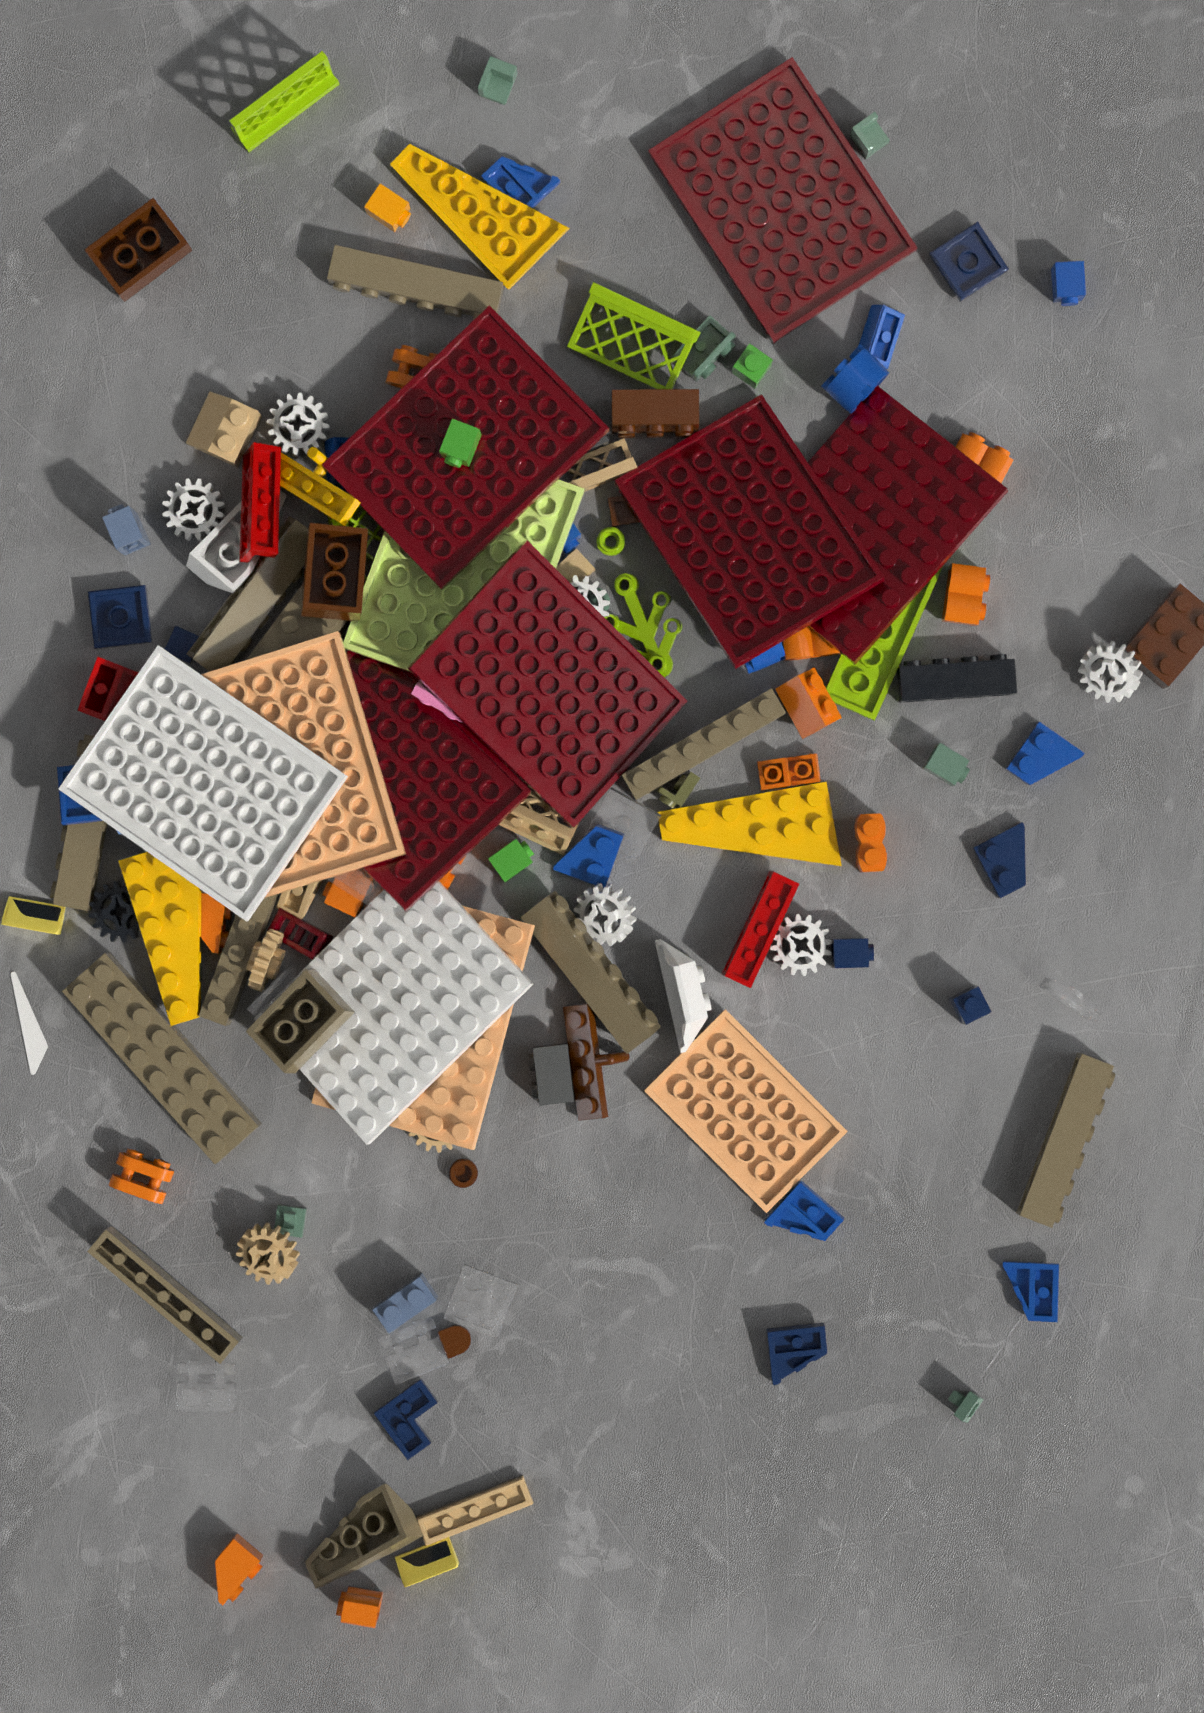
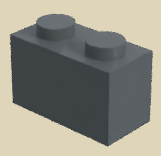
(552, 1074)

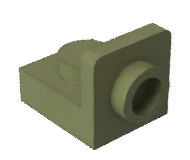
(683, 786)

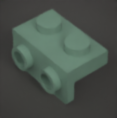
(711, 344)

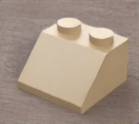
(224, 428)

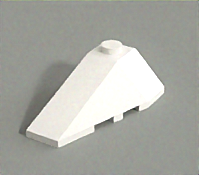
(218, 554)

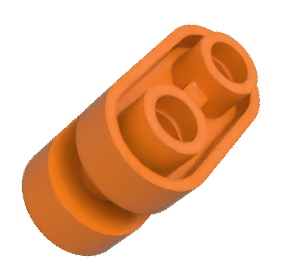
(407, 358)
(133, 1162)

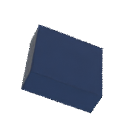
(180, 643)

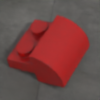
(105, 688)

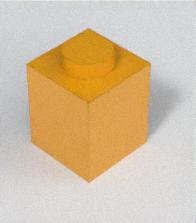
(388, 208)

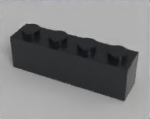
(956, 680)

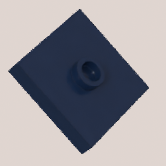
(968, 261)
(120, 617)

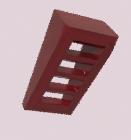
(323, 937)

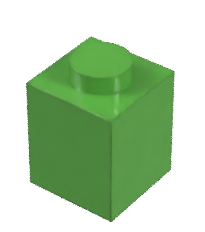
(752, 366)
(460, 444)
(512, 859)

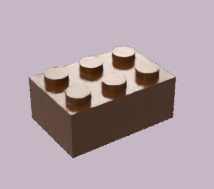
(138, 249)
(655, 412)
(334, 572)
(1169, 636)

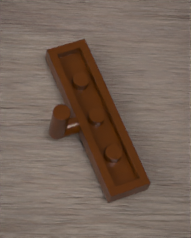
(587, 1062)

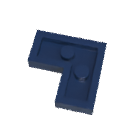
(400, 1417)

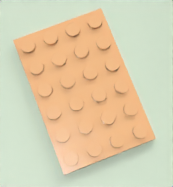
(745, 1110)

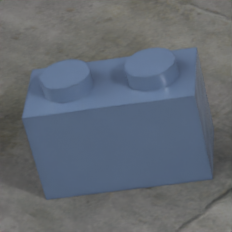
(126, 529)
(405, 1303)

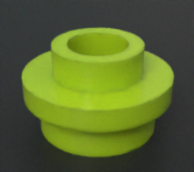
(610, 532)

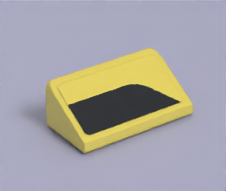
(33, 915)
(426, 1562)

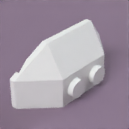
(683, 992)

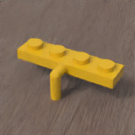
(314, 489)

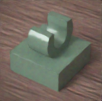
(291, 1219)
(966, 1405)

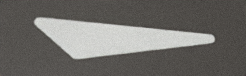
(33, 1037)

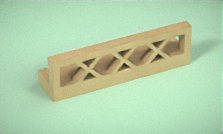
(603, 475)
(537, 827)

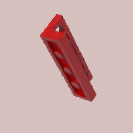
(260, 501)
(760, 929)

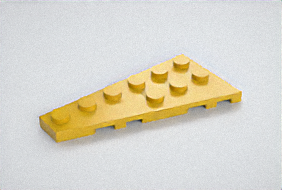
(489, 222)
(777, 823)
(171, 929)

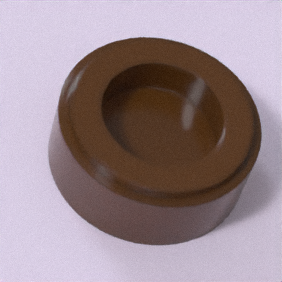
(463, 1173)

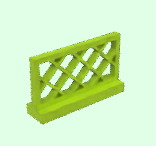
(284, 102)
(642, 315)

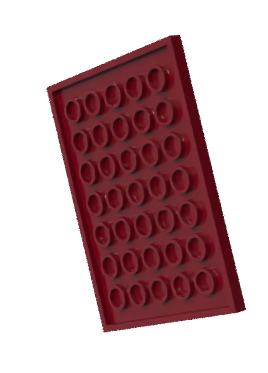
(782, 200)
(529, 439)
(908, 504)
(749, 531)
(548, 684)
(438, 779)

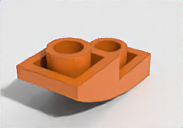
(789, 771)

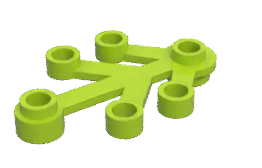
(646, 630)

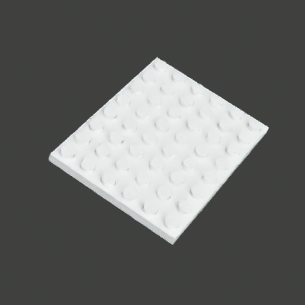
(203, 783)
(420, 998)

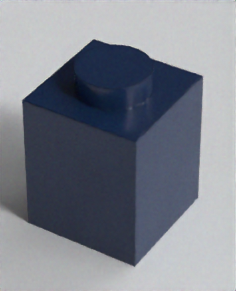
(851, 953)
(970, 1005)

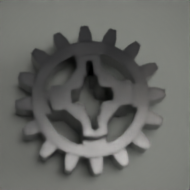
(122, 926)

